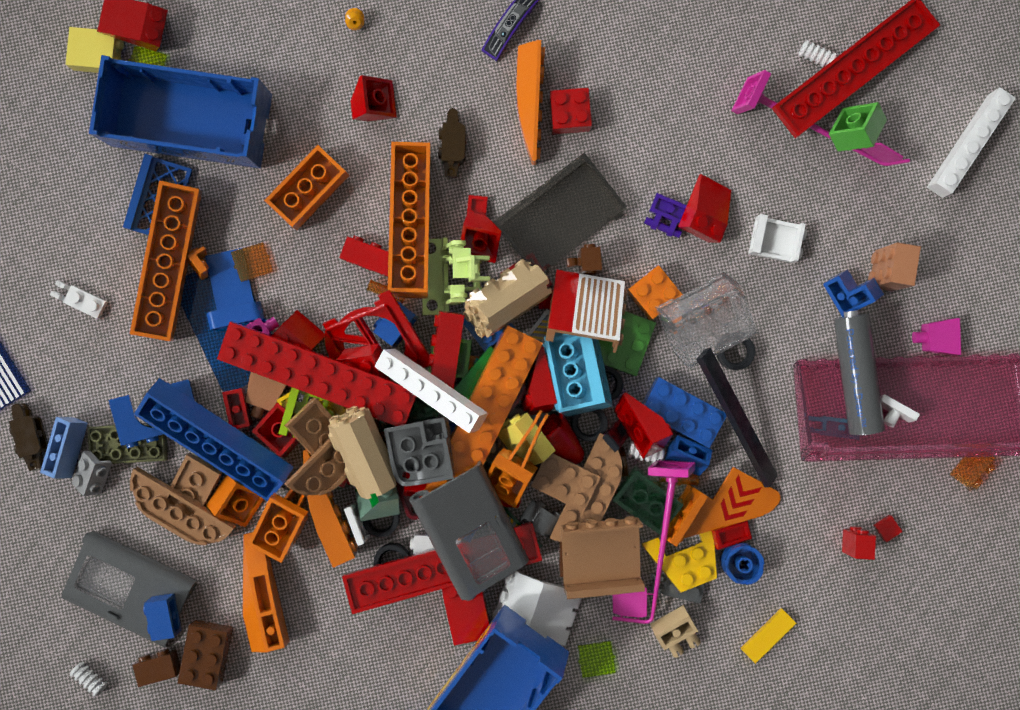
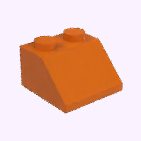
(234, 502)

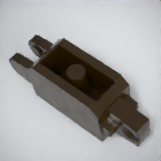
(453, 144)
(28, 436)

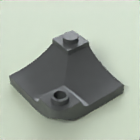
(421, 450)

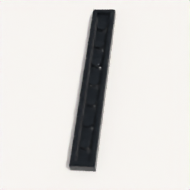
(737, 417)

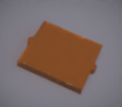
(252, 262)

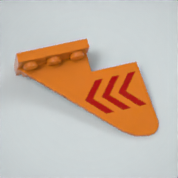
(735, 501)

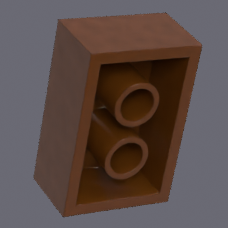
(205, 655)

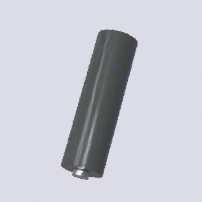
(859, 373)

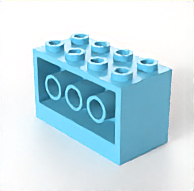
(589, 374)

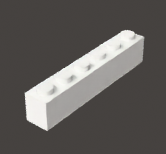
(971, 142)
(431, 390)

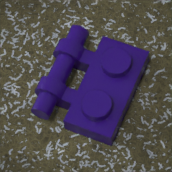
(668, 209)

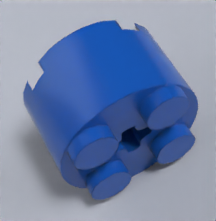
(752, 560)

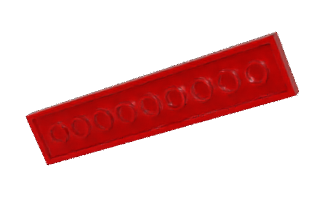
(855, 67)
(315, 374)
(413, 576)

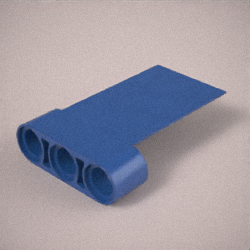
(232, 297)

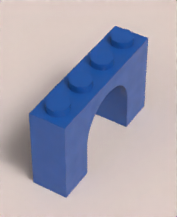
(128, 426)

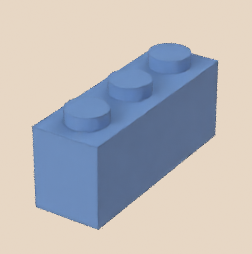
(63, 447)

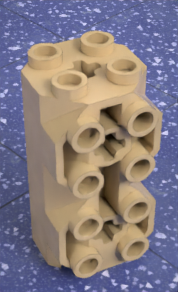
(506, 298)
(362, 451)

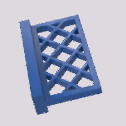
(142, 188)

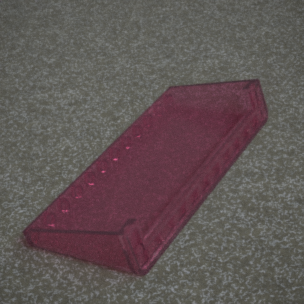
(962, 402)

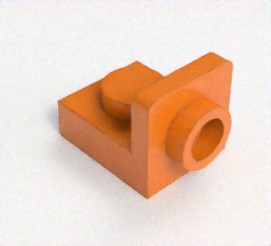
(197, 262)

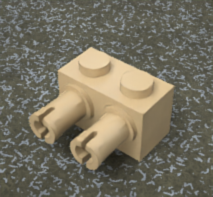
(675, 628)

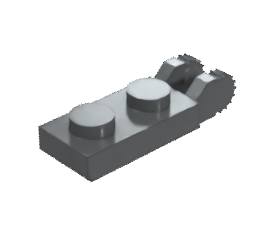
(693, 595)

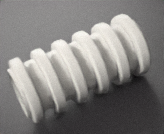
(816, 54)
(633, 452)
(88, 679)

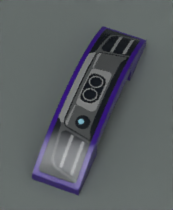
(507, 27)

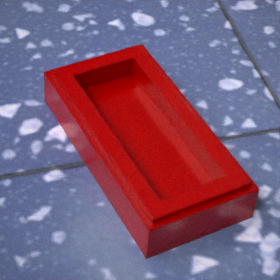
(731, 535)

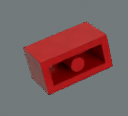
(236, 408)
(858, 543)

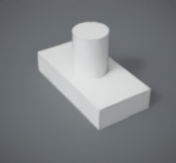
(897, 410)

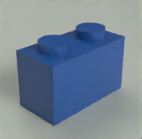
(689, 451)
(162, 617)

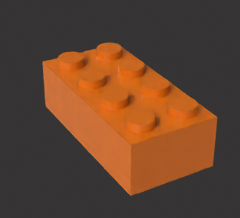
(307, 187)

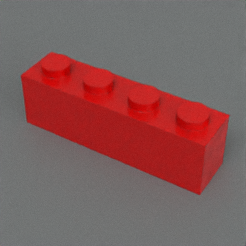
(365, 255)
(446, 346)

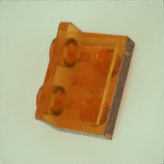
(972, 470)

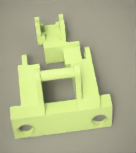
(464, 266)

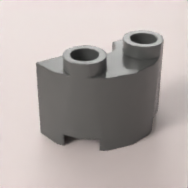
(542, 519)

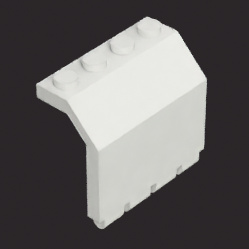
(541, 605)

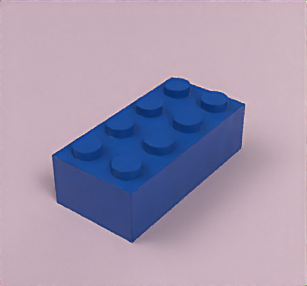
(685, 412)

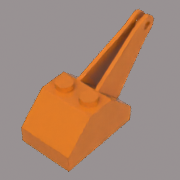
(512, 473)
(279, 526)

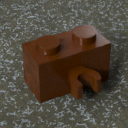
(588, 260)

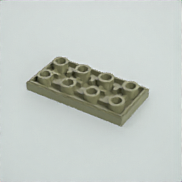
(105, 445)

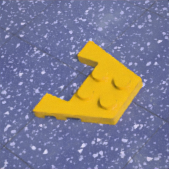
(688, 566)

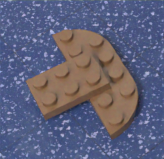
(326, 466)
(583, 490)
(182, 504)

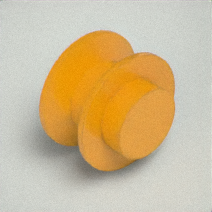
(354, 19)

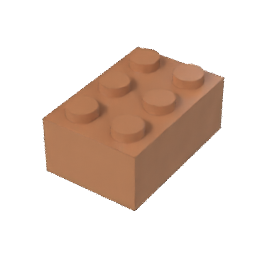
(895, 266)

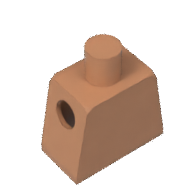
(263, 394)

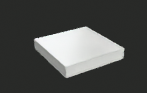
(356, 525)

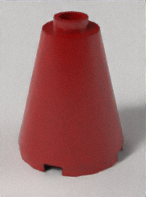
(563, 438)

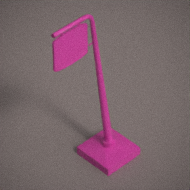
(753, 94)
(636, 603)

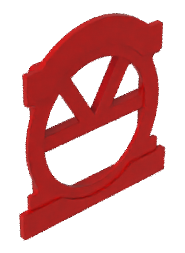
(386, 308)

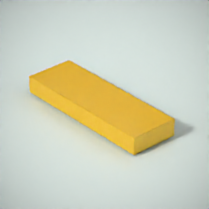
(768, 635)

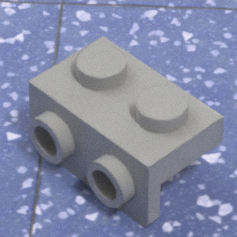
(91, 474)

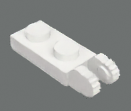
(80, 300)

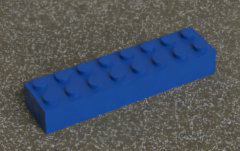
(213, 439)

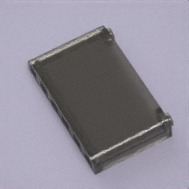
(561, 214)

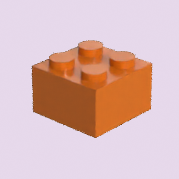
(653, 291)

